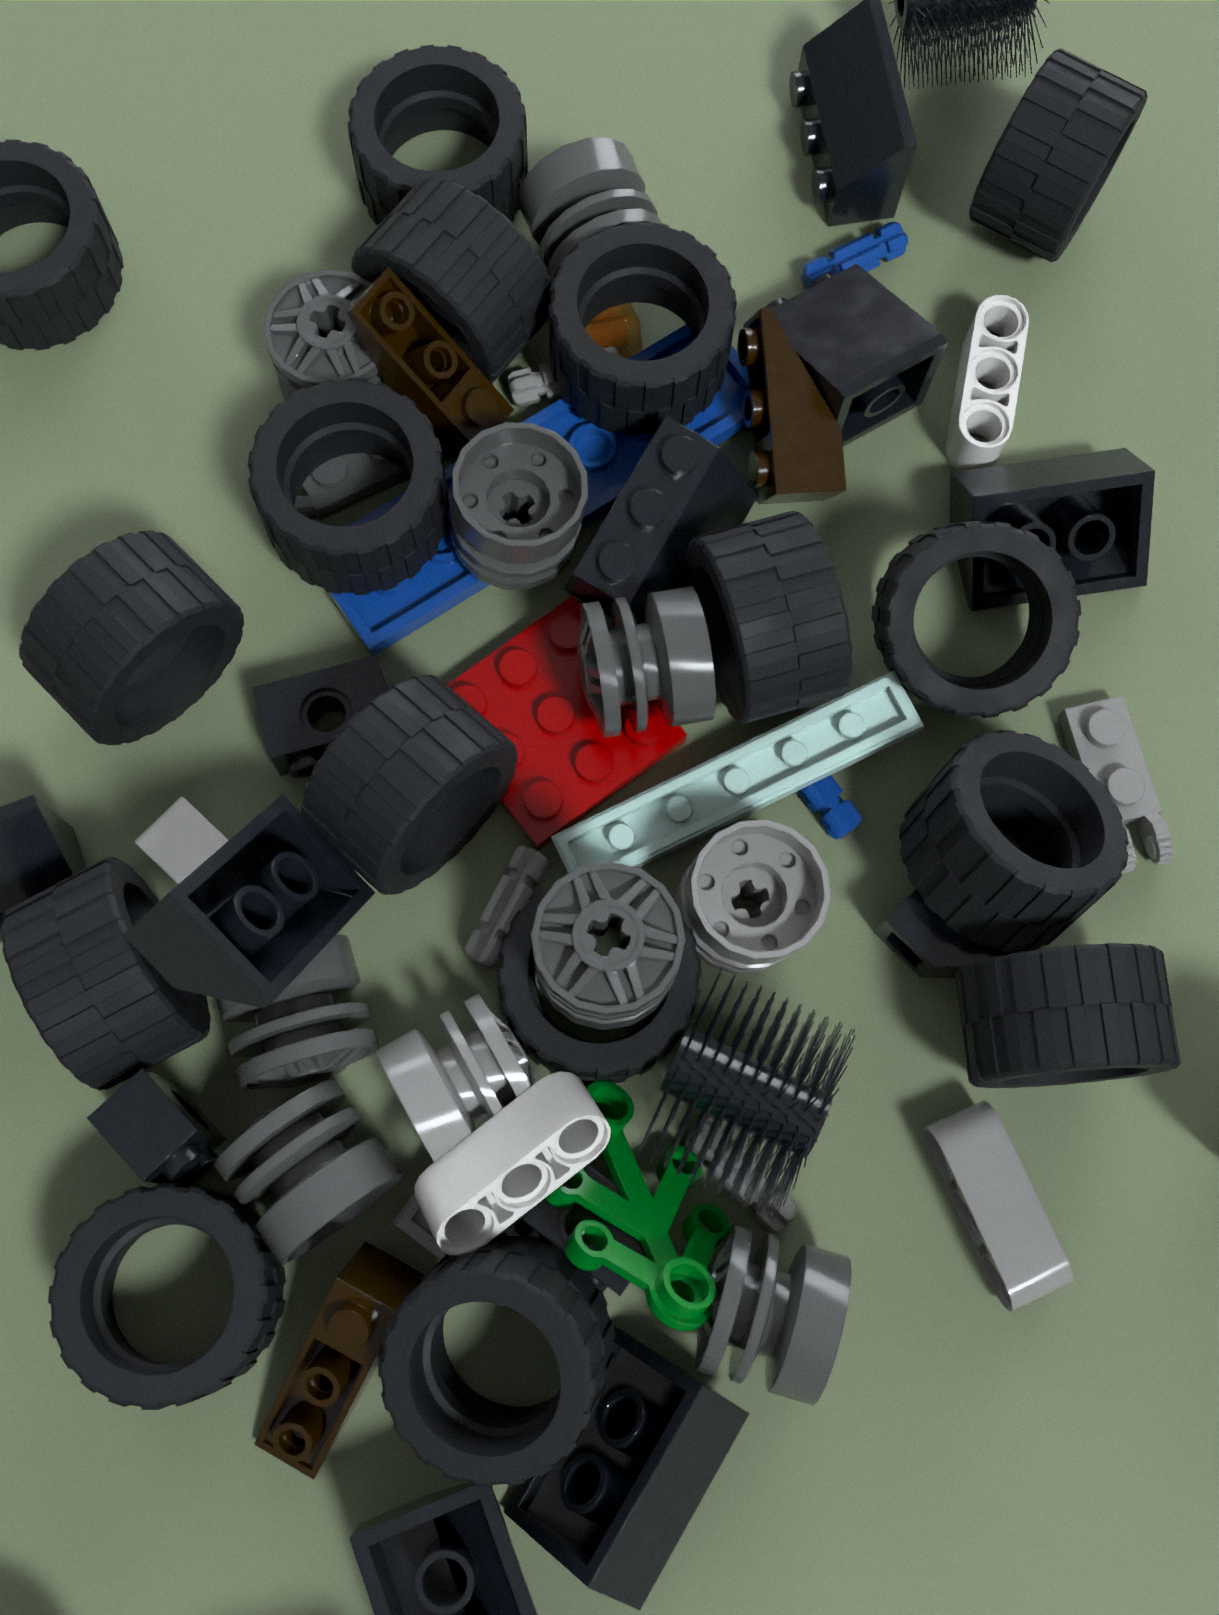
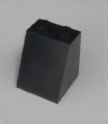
(861, 348)

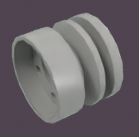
(760, 864)
(459, 1083)

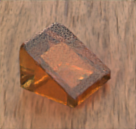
(617, 328)

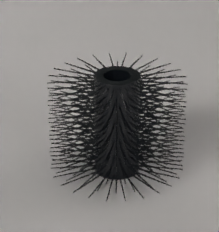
(949, 16)
(752, 1096)

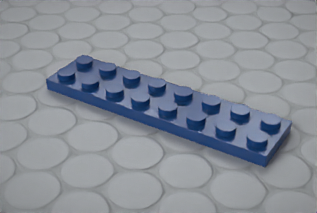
(608, 459)

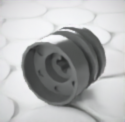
(580, 192)
(313, 335)
(519, 476)
(646, 662)
(627, 982)
(304, 1030)
(307, 1169)
(776, 1314)

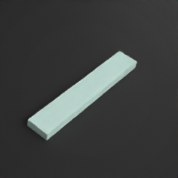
(744, 778)

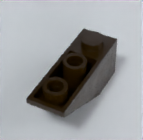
(426, 364)
(793, 429)
(336, 1359)

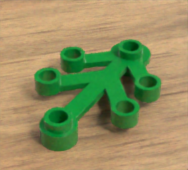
(674, 1286)

